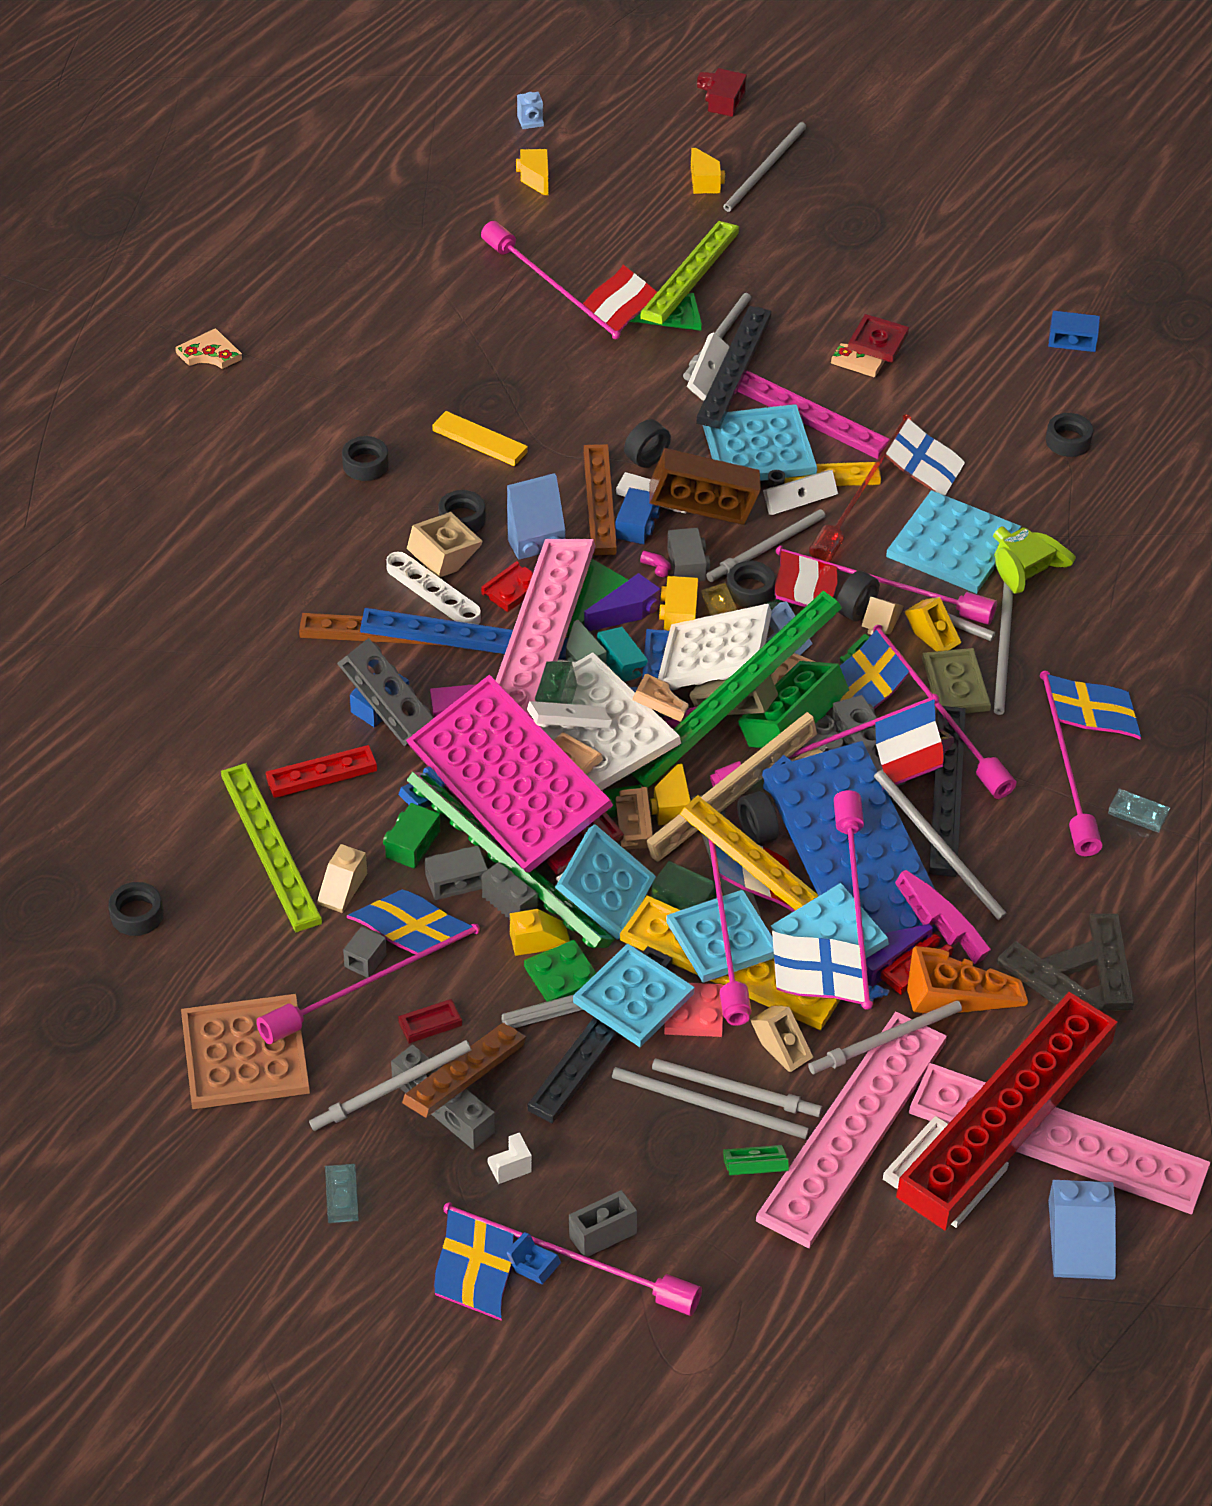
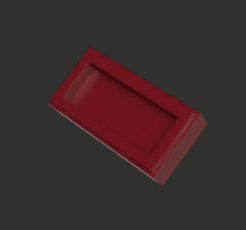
(430, 1021)

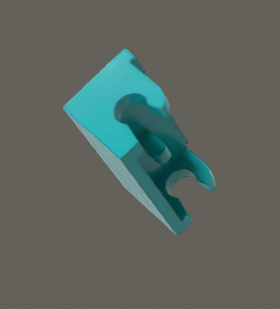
(621, 653)

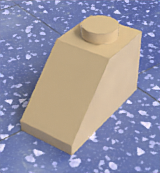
(882, 613)
(342, 878)
(782, 1037)

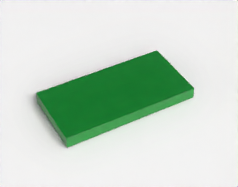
(597, 584)

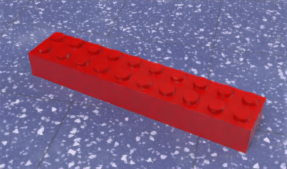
(1006, 1111)

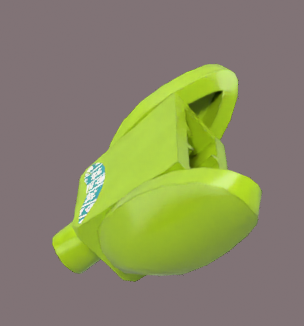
(1026, 554)

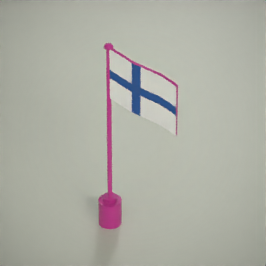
(826, 965)

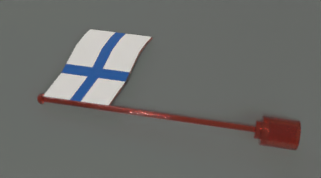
(916, 456)

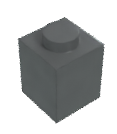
(365, 952)

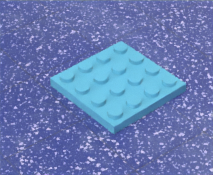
(763, 441)
(950, 541)

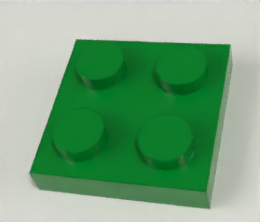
(559, 971)

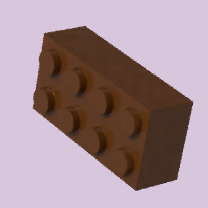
(704, 486)

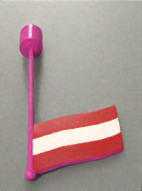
(609, 305)
(805, 577)

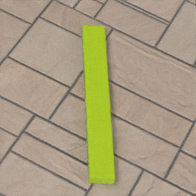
(689, 272)
(271, 848)

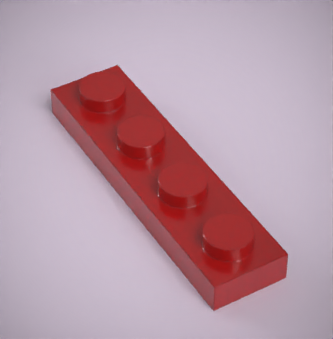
(321, 771)

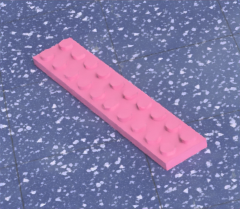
(544, 616)
(849, 1134)
(1080, 1145)

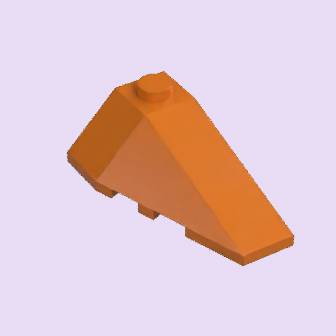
(941, 980)

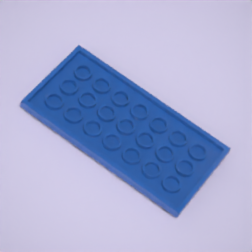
(883, 848)

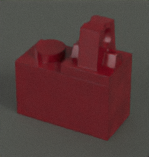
(723, 90)

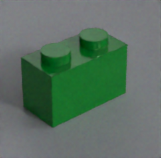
(412, 835)

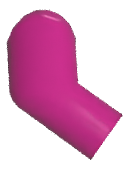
(658, 561)

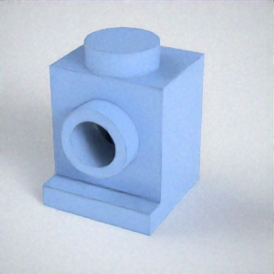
(530, 110)

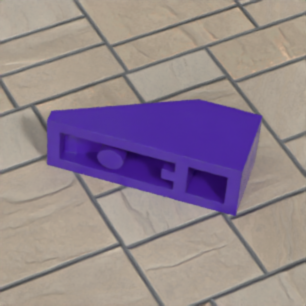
(623, 605)
(899, 943)

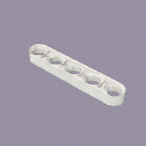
(429, 580)

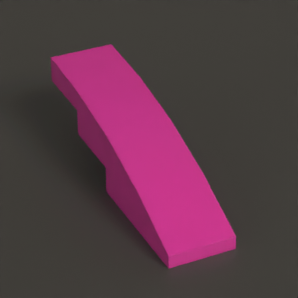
(935, 909)

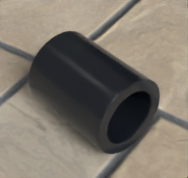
(775, 478)

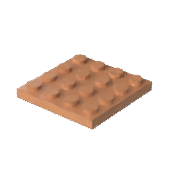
(233, 1062)

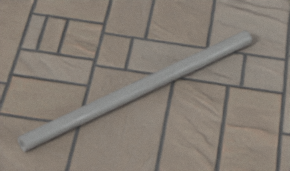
(764, 167)
(1003, 654)
(940, 844)
(710, 1103)

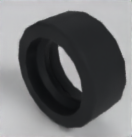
(640, 436)
(365, 445)
(1066, 446)
(468, 500)
(751, 570)
(856, 595)
(758, 818)
(136, 892)

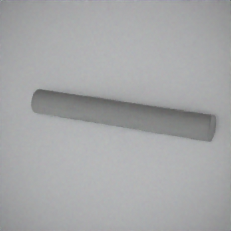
(972, 628)

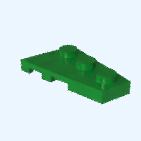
(684, 316)

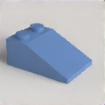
(534, 515)
(1083, 1229)

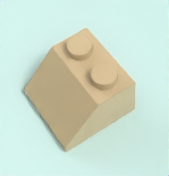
(443, 544)

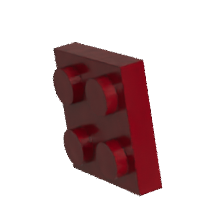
(878, 338)

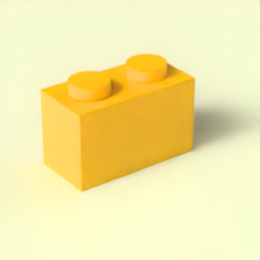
(679, 600)

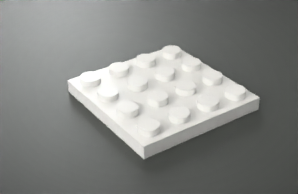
(713, 646)

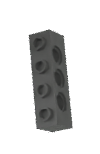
(373, 689)
(853, 713)
(462, 1114)

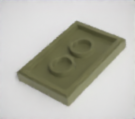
(957, 679)

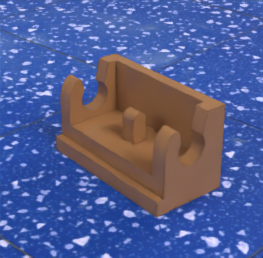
(634, 818)

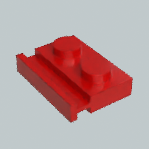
(508, 587)

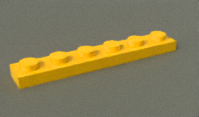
(747, 853)

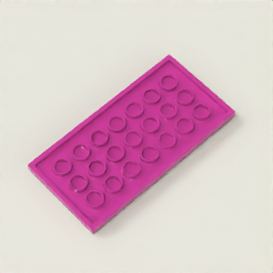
(509, 774)

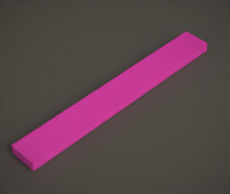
(814, 415)

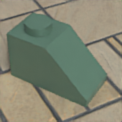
(582, 644)

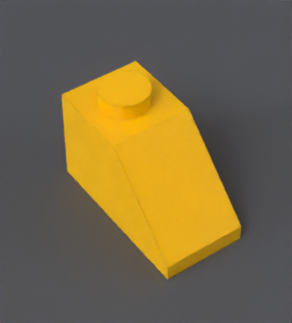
(534, 169)
(705, 173)
(933, 624)
(670, 796)
(536, 932)

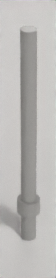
(722, 329)
(762, 547)
(839, 1056)
(790, 1103)
(339, 1111)

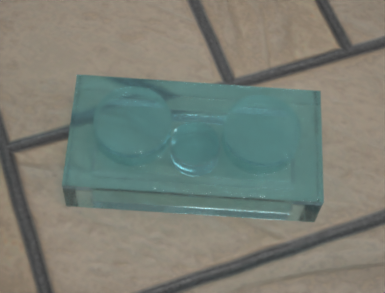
(1138, 810)
(341, 1193)

